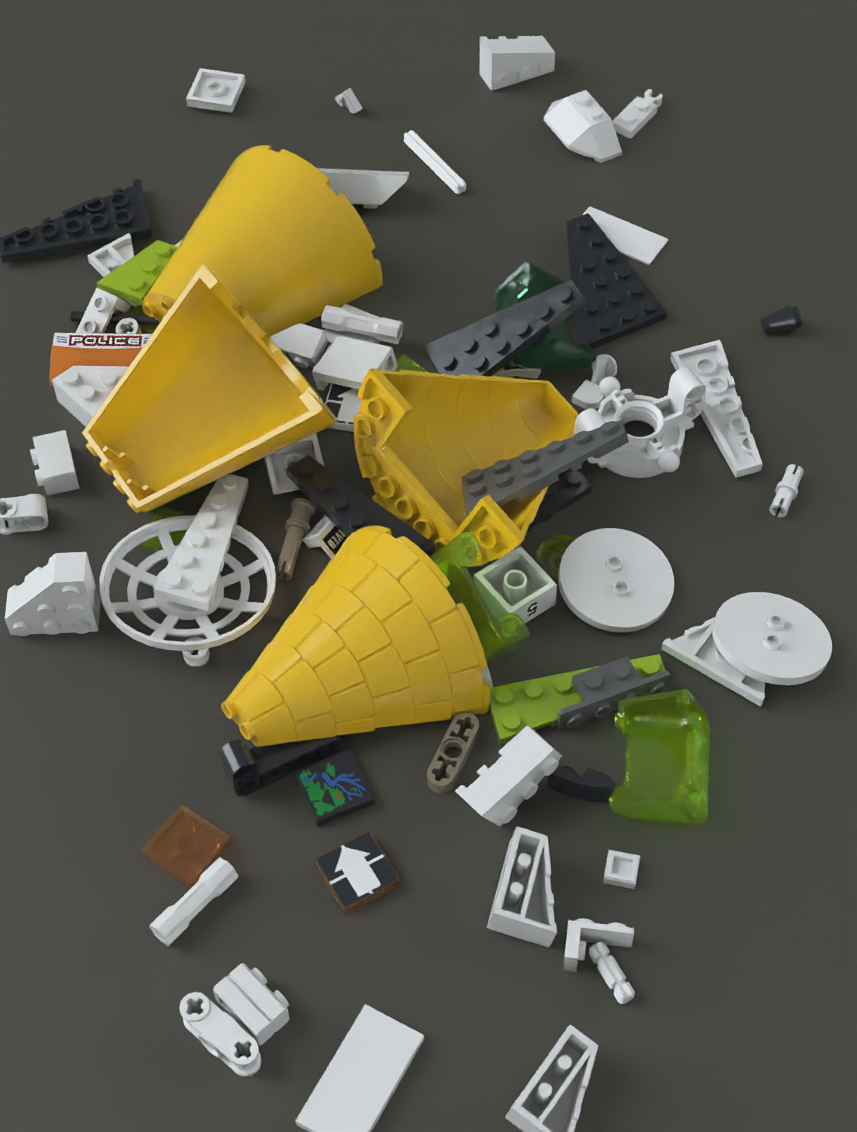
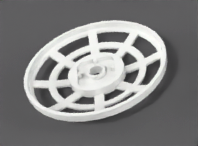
(179, 611)

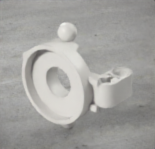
(667, 415)

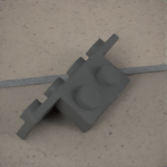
(604, 687)

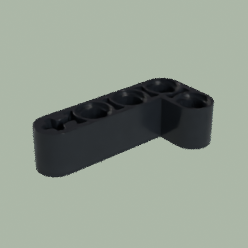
(261, 766)

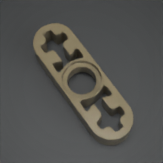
(453, 765)

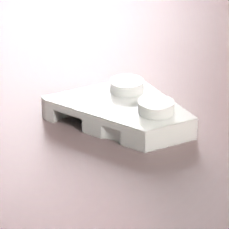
(112, 255)

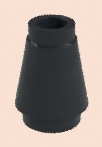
(782, 320)

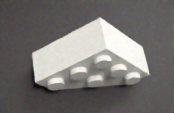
(86, 388)
(55, 598)

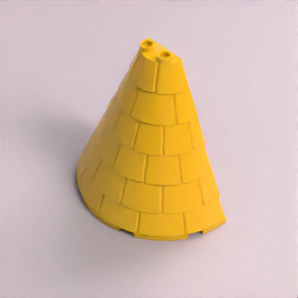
(433, 428)
(365, 650)

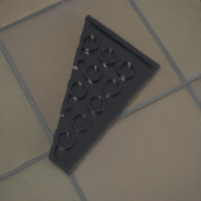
(614, 292)

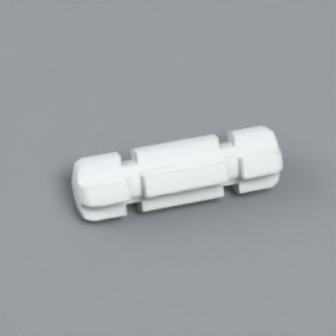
(611, 972)

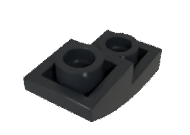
(591, 786)

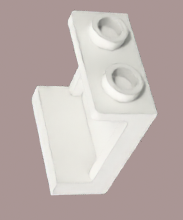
(349, 361)

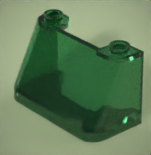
(554, 348)

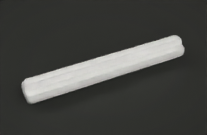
(435, 162)

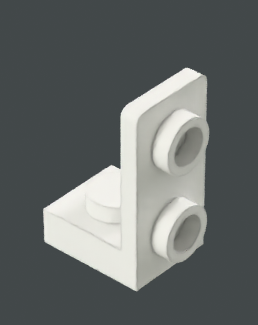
(100, 312)
(585, 931)

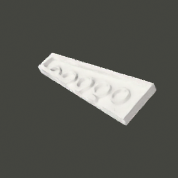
(722, 406)
(200, 556)

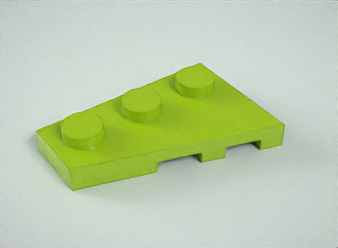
(138, 275)

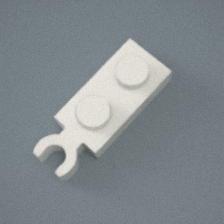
(637, 114)

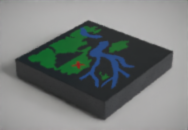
(333, 787)

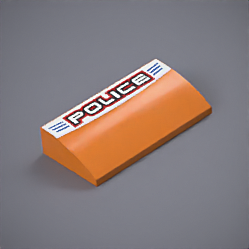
(94, 350)

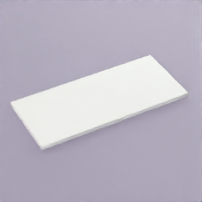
(629, 238)

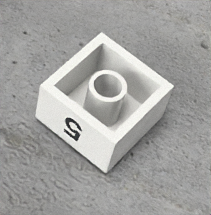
(516, 586)

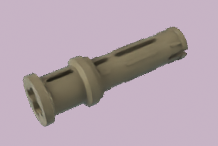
(296, 527)

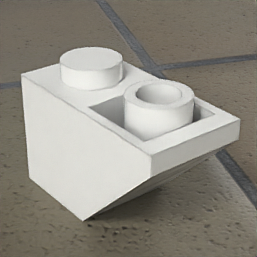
(302, 344)

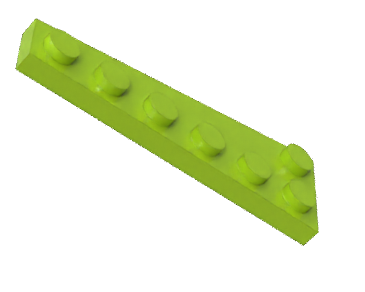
(539, 699)

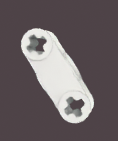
(220, 1034)

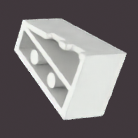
(514, 60)
(511, 777)
(524, 891)
(557, 1088)

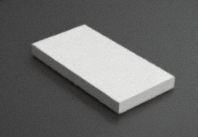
(361, 1075)

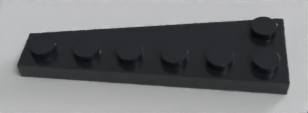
(347, 505)

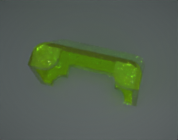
(497, 634)
(664, 759)

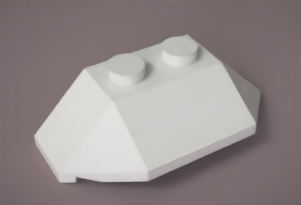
(584, 127)
(365, 186)

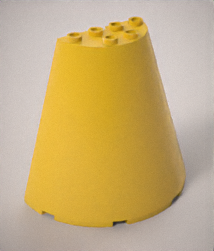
(274, 243)
(201, 401)

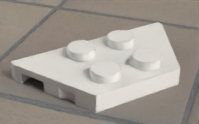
(700, 652)

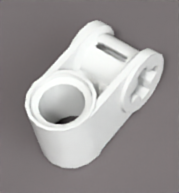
(23, 514)

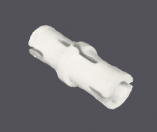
(786, 490)

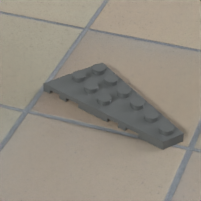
(540, 468)

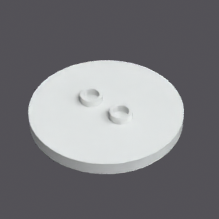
(615, 580)
(772, 638)

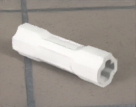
(380, 328)
(177, 917)

